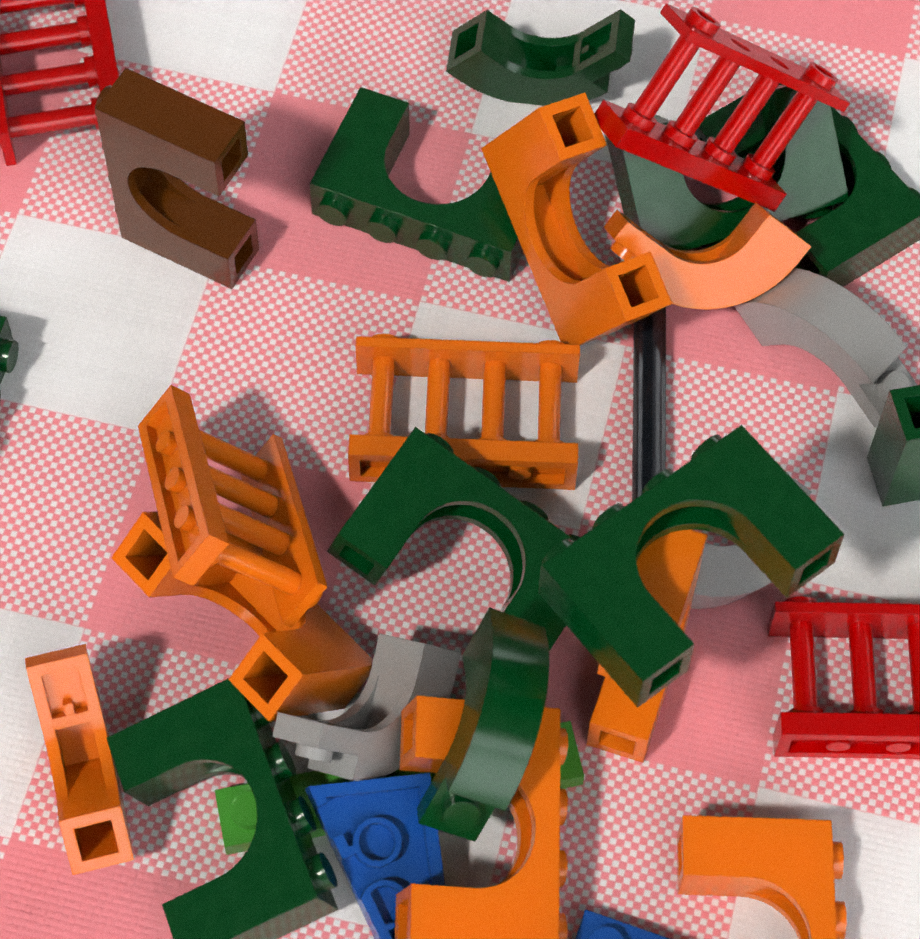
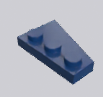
(379, 841)

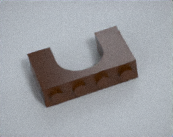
(152, 143)

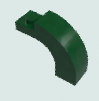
(539, 69)
(497, 729)

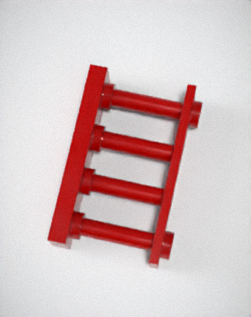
(96, 70)
(715, 160)
(865, 729)

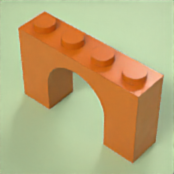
(533, 175)
(670, 575)
(288, 668)
(768, 860)
(528, 897)

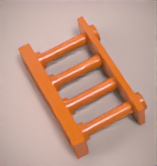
(516, 464)
(198, 524)

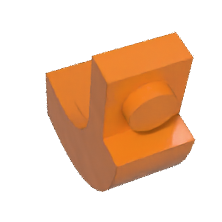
(721, 276)
(80, 759)

